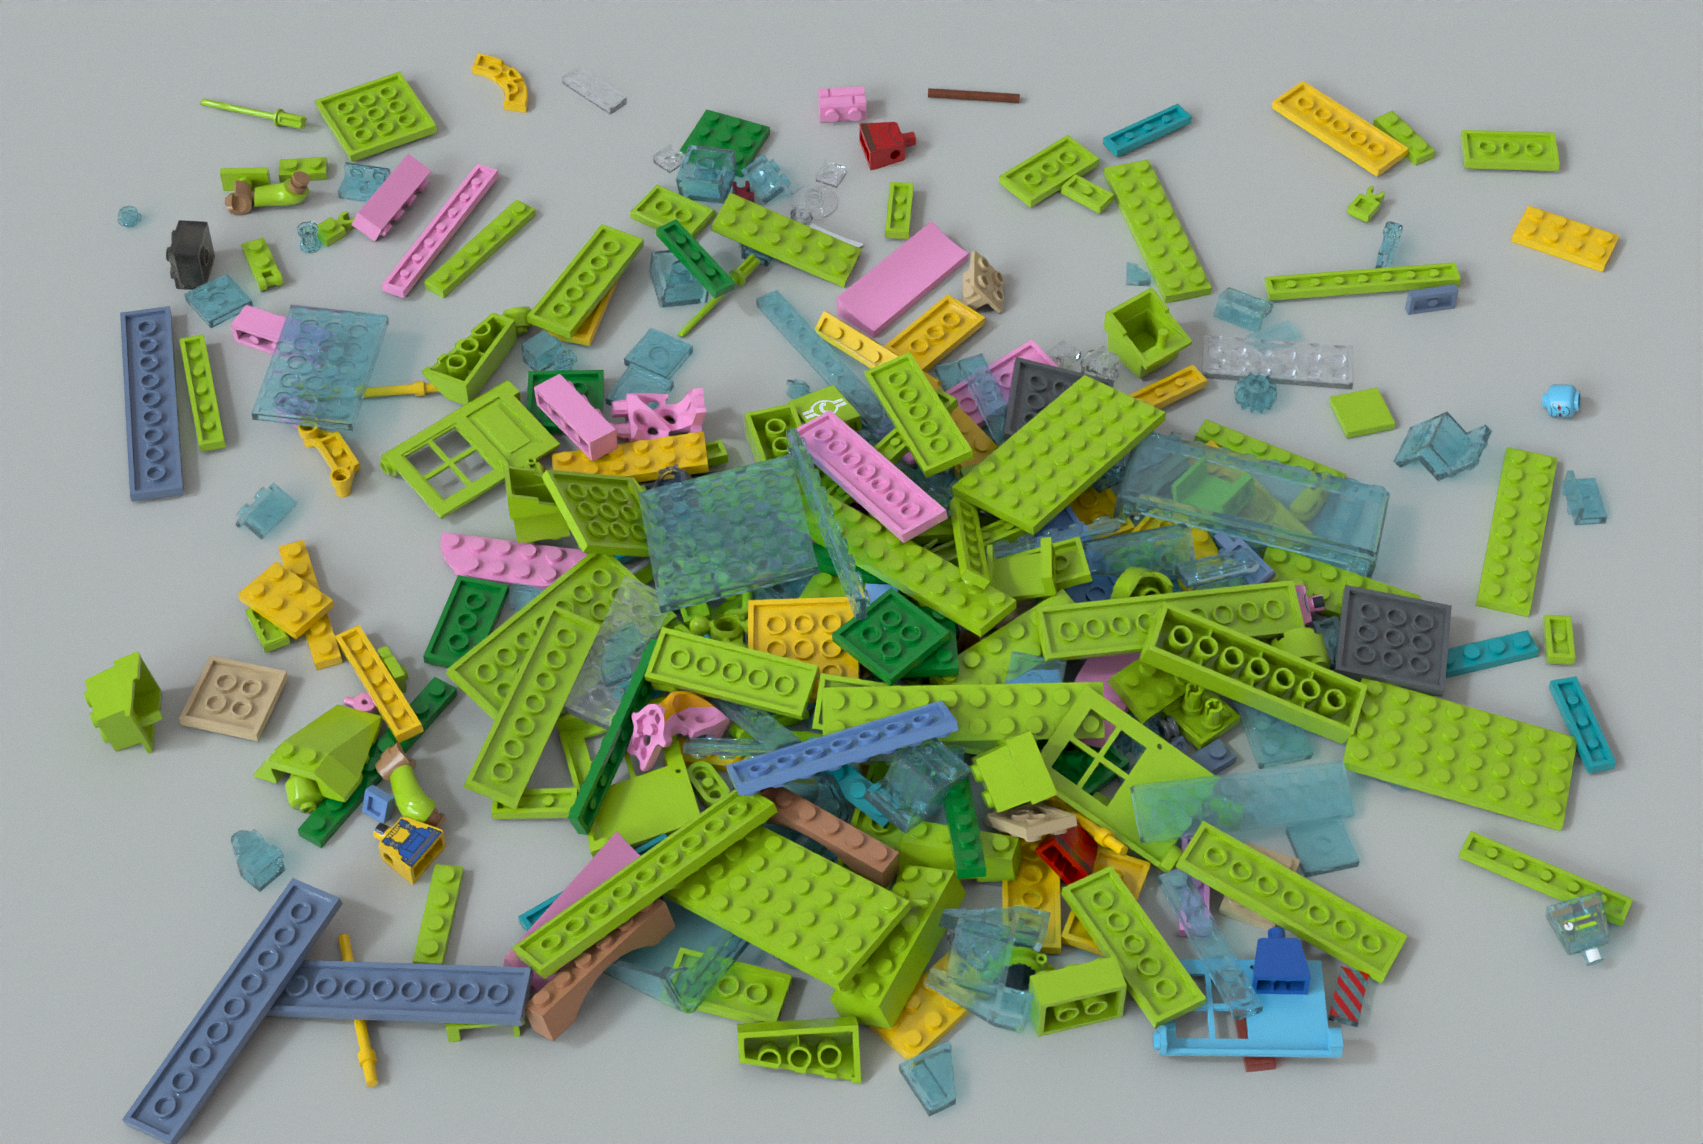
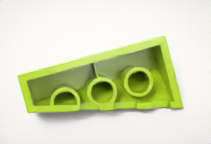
(473, 360)
(931, 847)
(805, 1046)

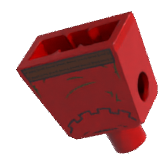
(884, 143)
(1069, 854)

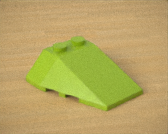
(327, 751)

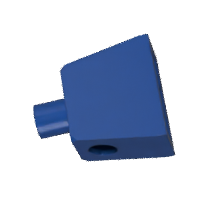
(1280, 965)

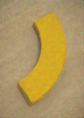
(507, 78)

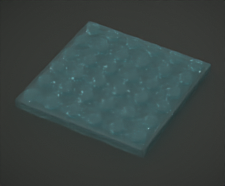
(727, 533)

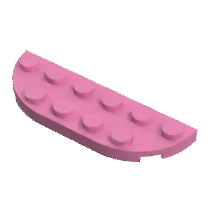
(507, 560)

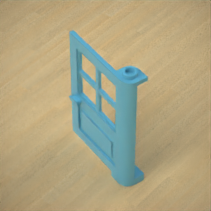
(1285, 1028)

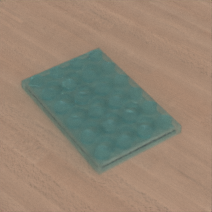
(320, 367)

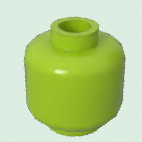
(303, 794)

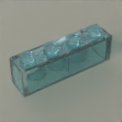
(1151, 549)

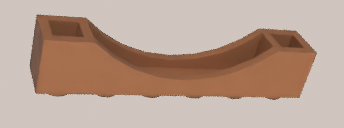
(855, 848)
(559, 1001)

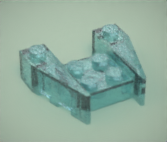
(981, 961)

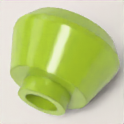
(519, 314)

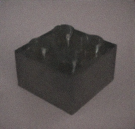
(190, 254)

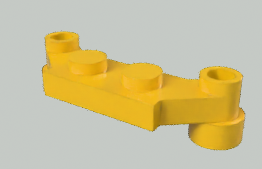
(336, 455)

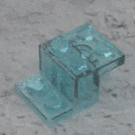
(1443, 446)
(917, 783)

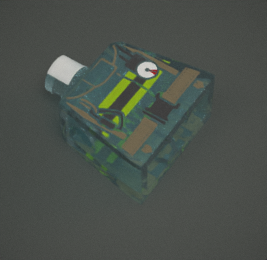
(1581, 926)

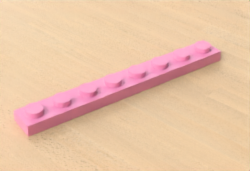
(440, 231)

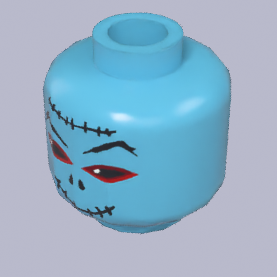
(1562, 400)

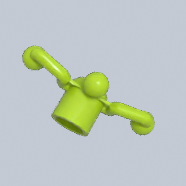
(726, 627)

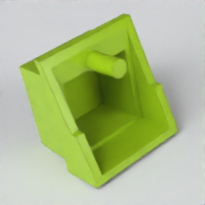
(1144, 333)
(532, 506)
(125, 703)
(1012, 773)

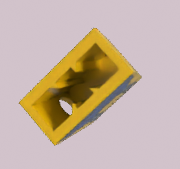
(409, 846)

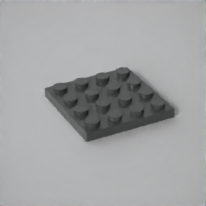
(1034, 388)
(1393, 640)

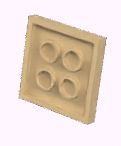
(233, 698)

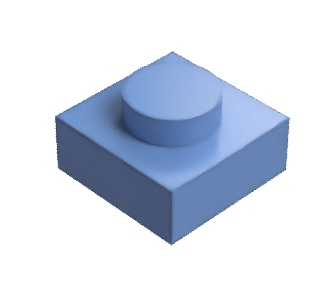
(378, 804)

